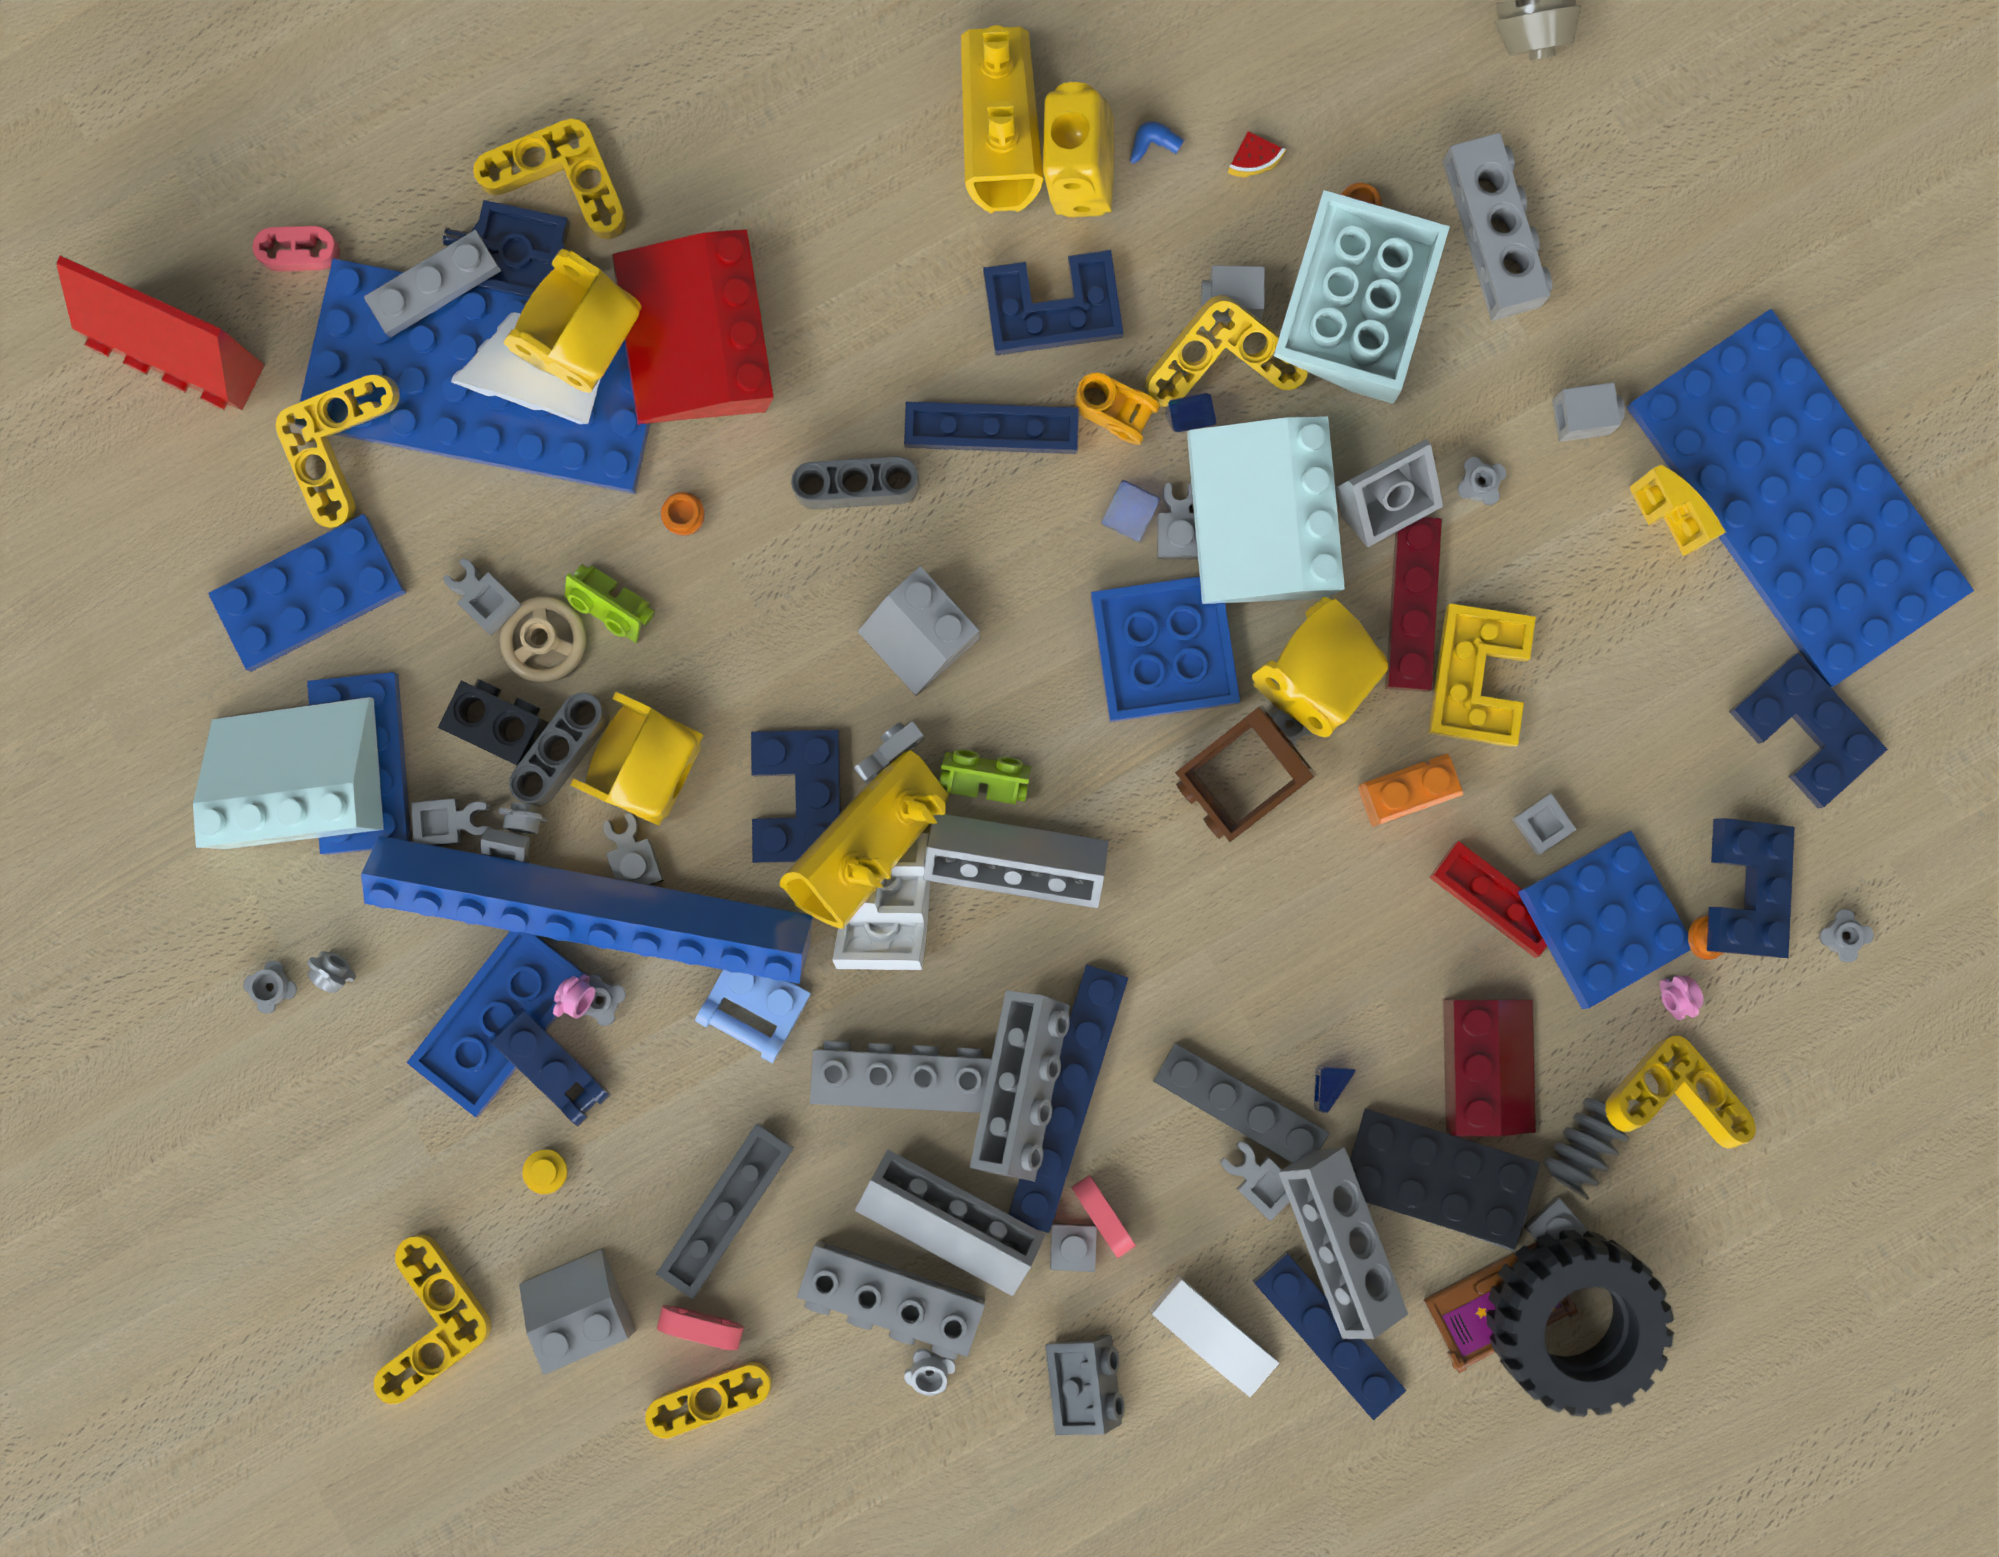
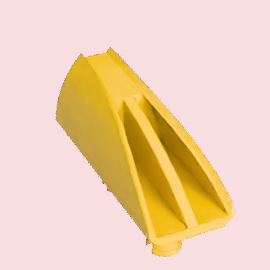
(1000, 119)
(866, 841)

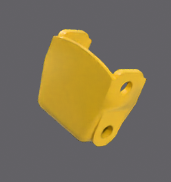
(1078, 150)
(574, 322)
(1323, 669)
(641, 761)

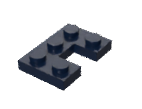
(1030, 326)
(1843, 739)
(815, 763)
(1765, 920)

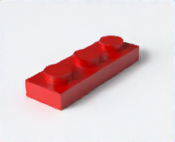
(1489, 896)

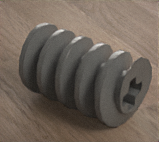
(1585, 1148)

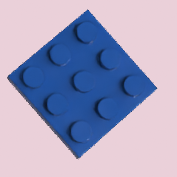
(1163, 650)
(1606, 919)

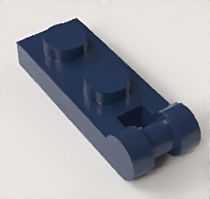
(548, 1065)

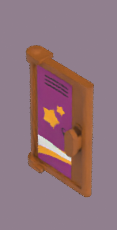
(1462, 1316)

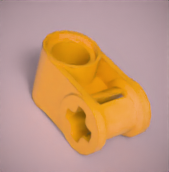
(1118, 408)

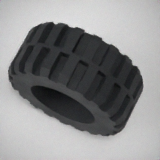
(1619, 1361)

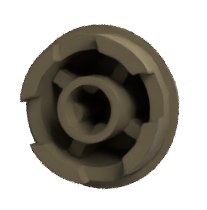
(1537, 25)

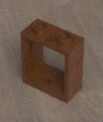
(1279, 744)

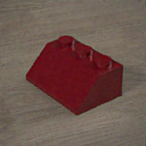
(1489, 1067)

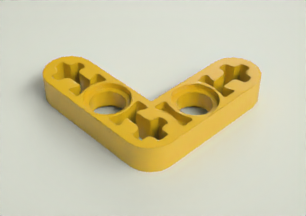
(571, 160)
(1227, 336)
(318, 429)
(1682, 1080)
(447, 1331)

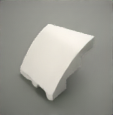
(508, 376)
(892, 922)

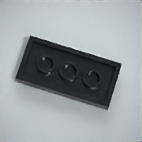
(1442, 1178)

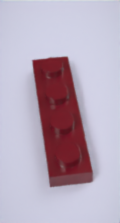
(1414, 606)

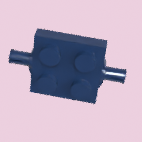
(520, 243)

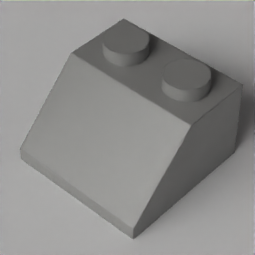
(1391, 494)
(919, 631)
(574, 1311)

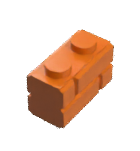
(1410, 790)

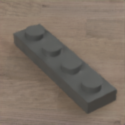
(1238, 1105)
(725, 1210)

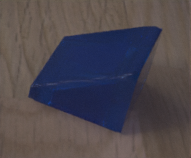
(1190, 412)
(1131, 510)
(1329, 1085)

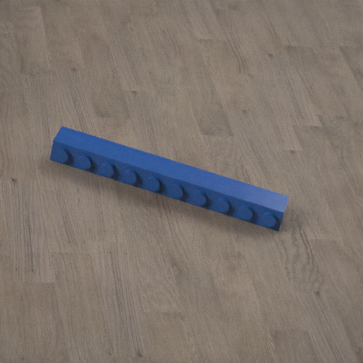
(587, 909)

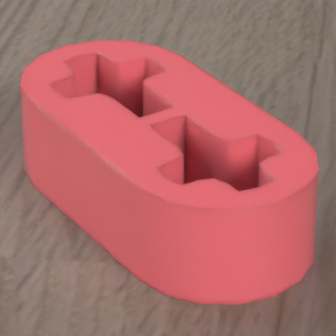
(296, 239)
(1103, 1216)
(700, 1327)

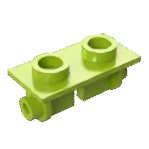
(590, 593)
(970, 770)

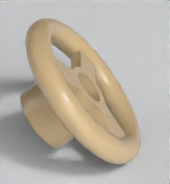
(539, 623)

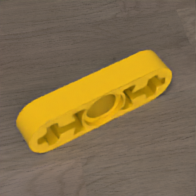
(681, 1422)

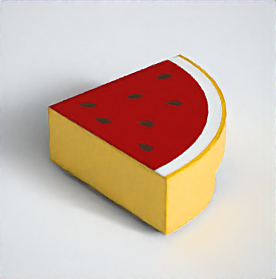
(1255, 156)

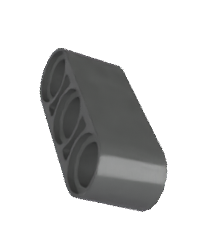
(836, 472)
(539, 760)

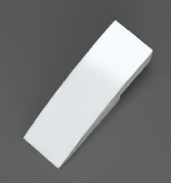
(1213, 1336)

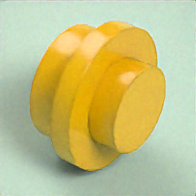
(545, 1171)

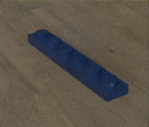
(1081, 1061)

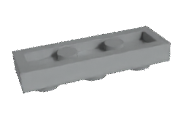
(432, 283)

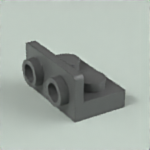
(1084, 1386)

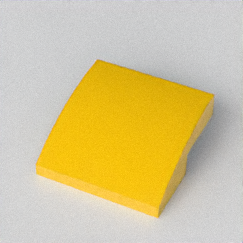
(1687, 514)

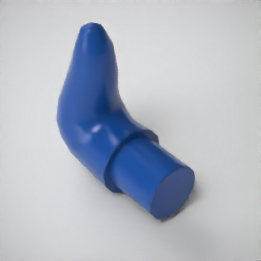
(1155, 133)

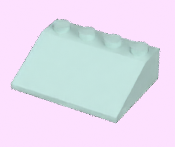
(1361, 295)
(1265, 511)
(289, 776)

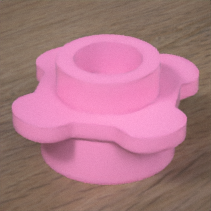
(574, 996)
(1681, 996)

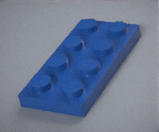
(307, 593)
(391, 755)
(459, 1050)

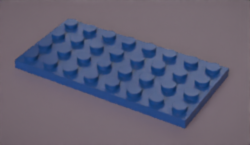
(452, 419)
(1800, 498)

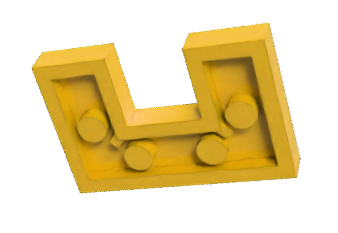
(1457, 700)

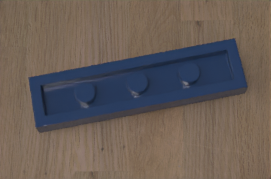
(991, 427)
(1313, 1320)

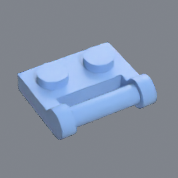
(770, 999)

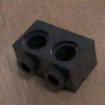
(491, 730)

